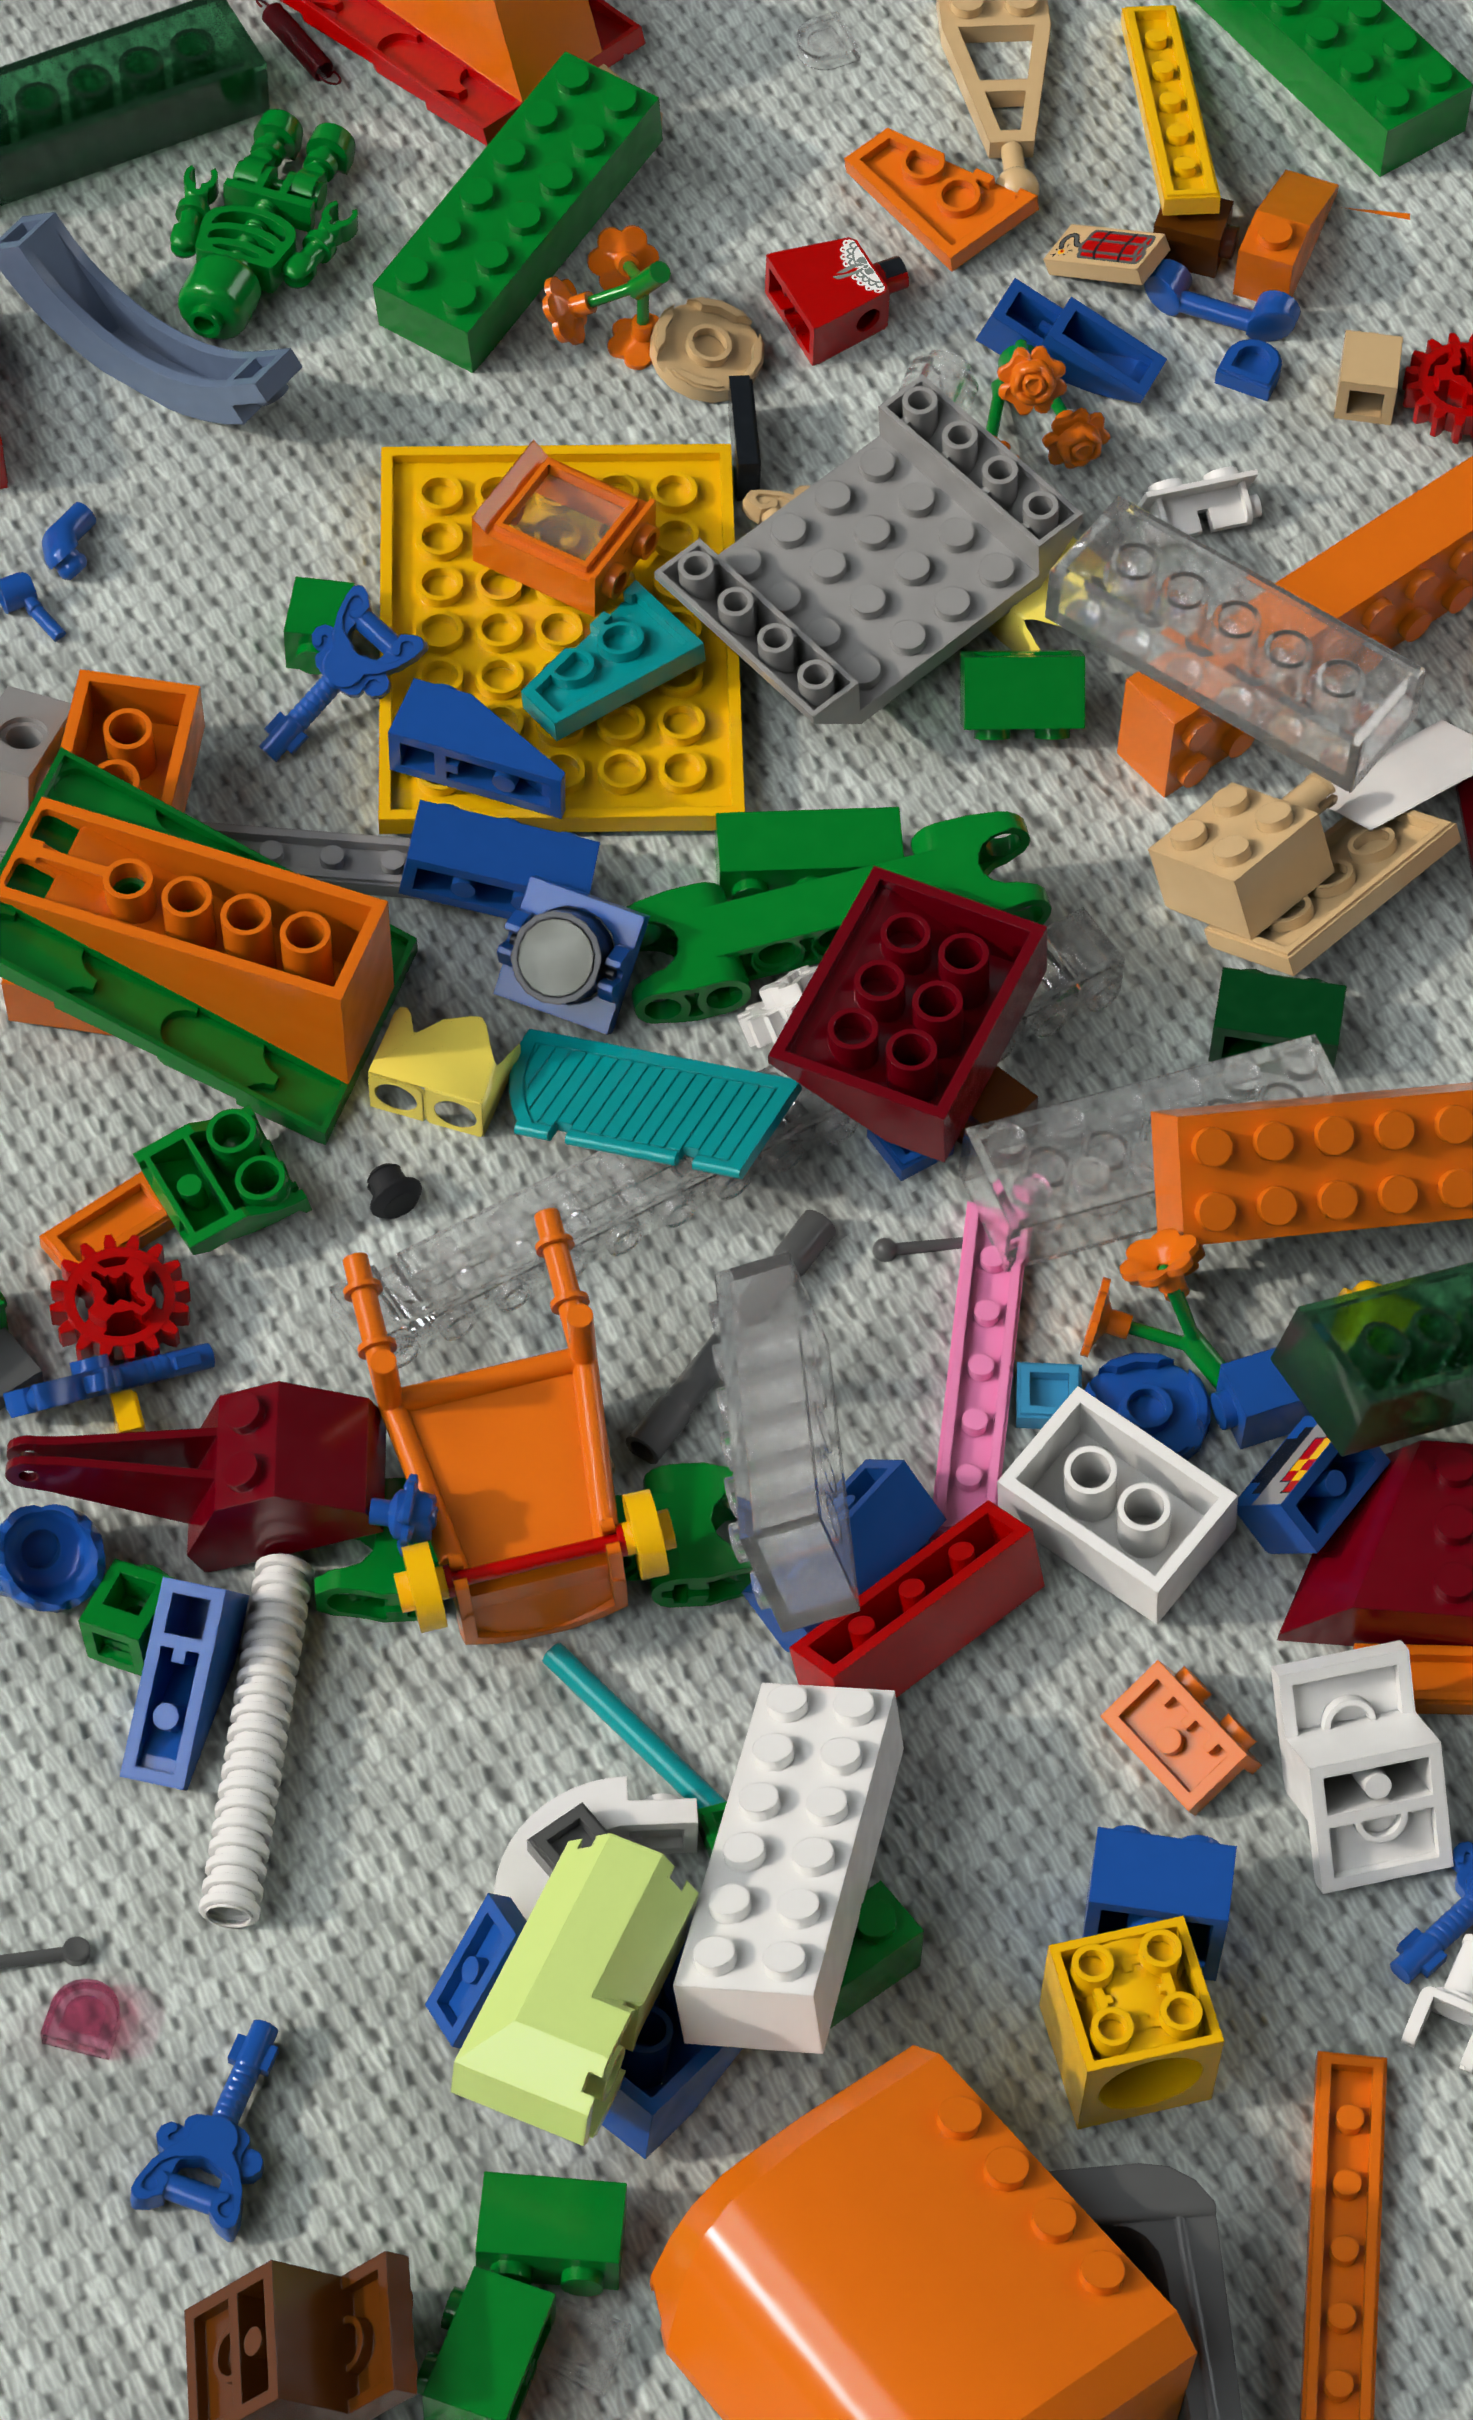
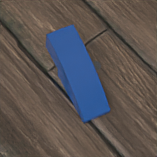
(1094, 350)

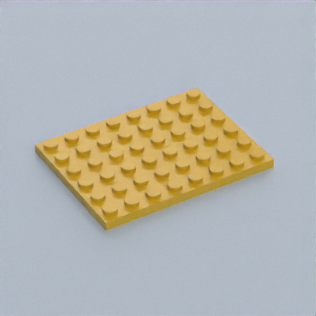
(641, 768)

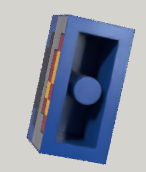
(1306, 1491)

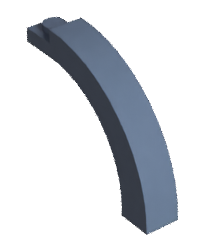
(128, 340)

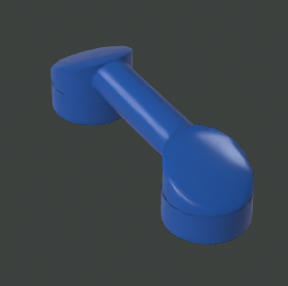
(1269, 321)

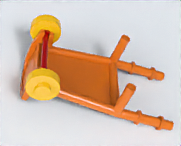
(516, 1475)

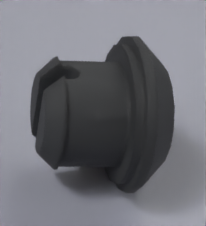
(392, 1191)

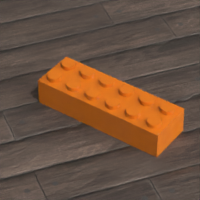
(142, 735)
(1315, 1163)

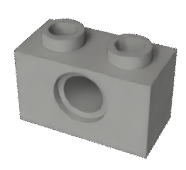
(29, 743)

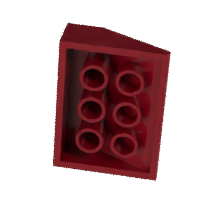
(912, 1010)

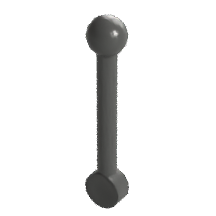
(886, 1249)
(74, 1952)

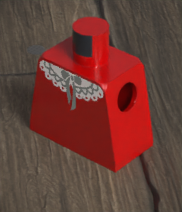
(832, 294)

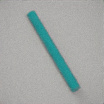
(629, 1727)

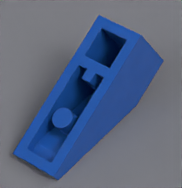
(467, 747)
(182, 1680)

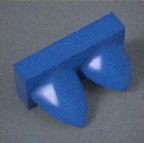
(475, 1967)

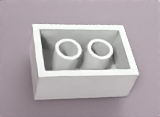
(1118, 1504)

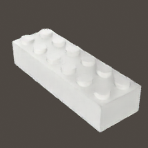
(789, 1869)

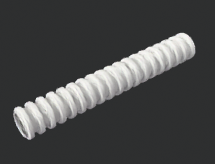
(256, 1741)

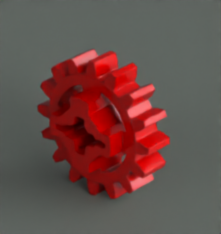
(1442, 387)
(115, 1278)

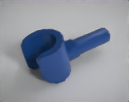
(19, 592)

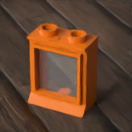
(563, 531)

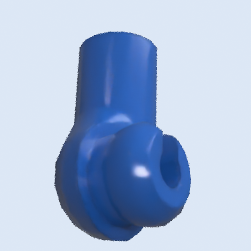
(62, 539)

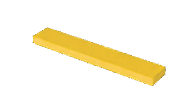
(1170, 111)

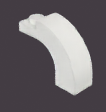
(656, 1822)

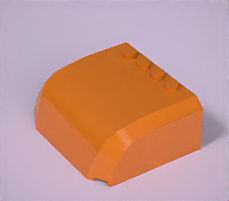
(911, 2270)

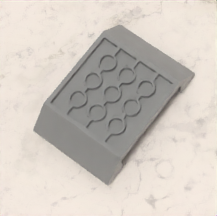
(881, 561)

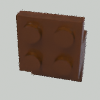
(303, 2344)

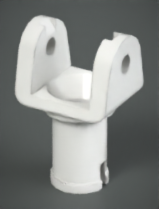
(1450, 2001)

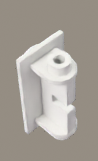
(1220, 495)

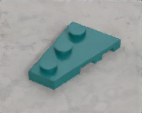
(616, 663)

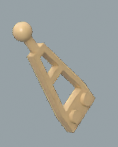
(999, 22)

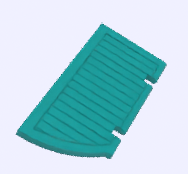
(646, 1103)

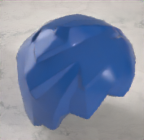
(50, 1557)

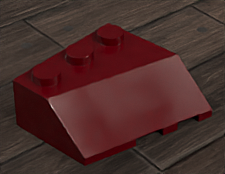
(1397, 1559)

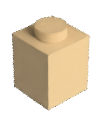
(1368, 377)

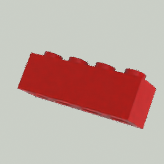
(926, 1607)

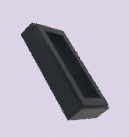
(744, 435)

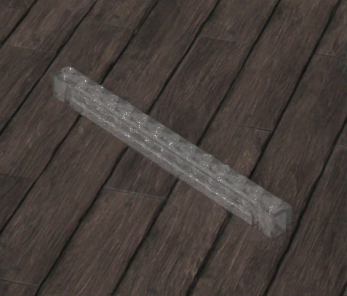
(616, 1200)

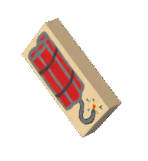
(1107, 254)

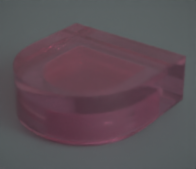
(83, 2019)

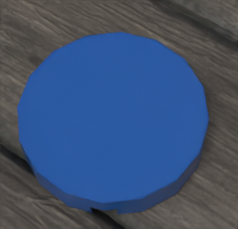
(1186, 1409)

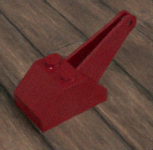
(258, 1479)

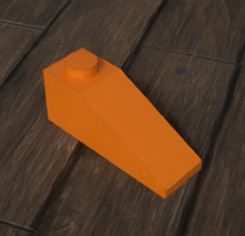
(1283, 235)

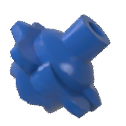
(408, 1515)

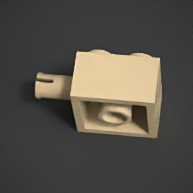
(1246, 856)

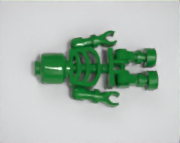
(253, 237)

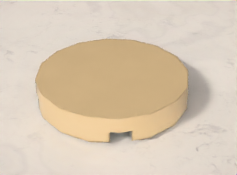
(702, 346)

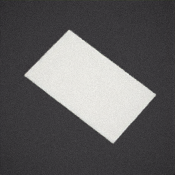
(1409, 775)

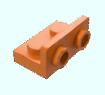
(1179, 1736)

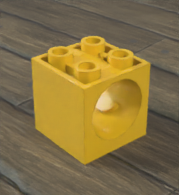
(1130, 2022)

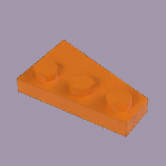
(935, 200)

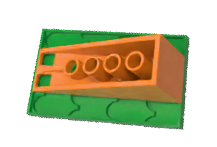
(197, 946)

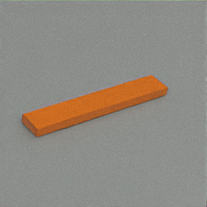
(1344, 2238)

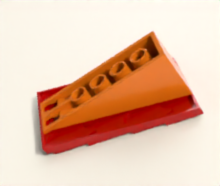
(497, 42)

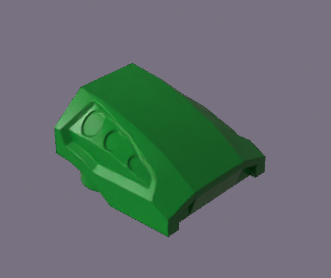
(213, 1176)

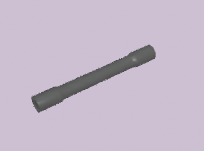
(673, 1410)

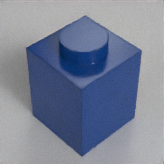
(1255, 1400)

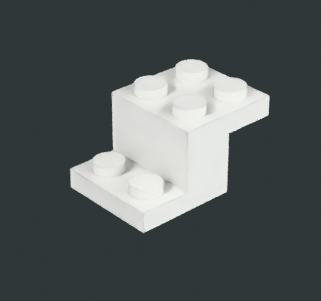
(1362, 1766)

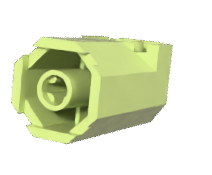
(577, 1988)

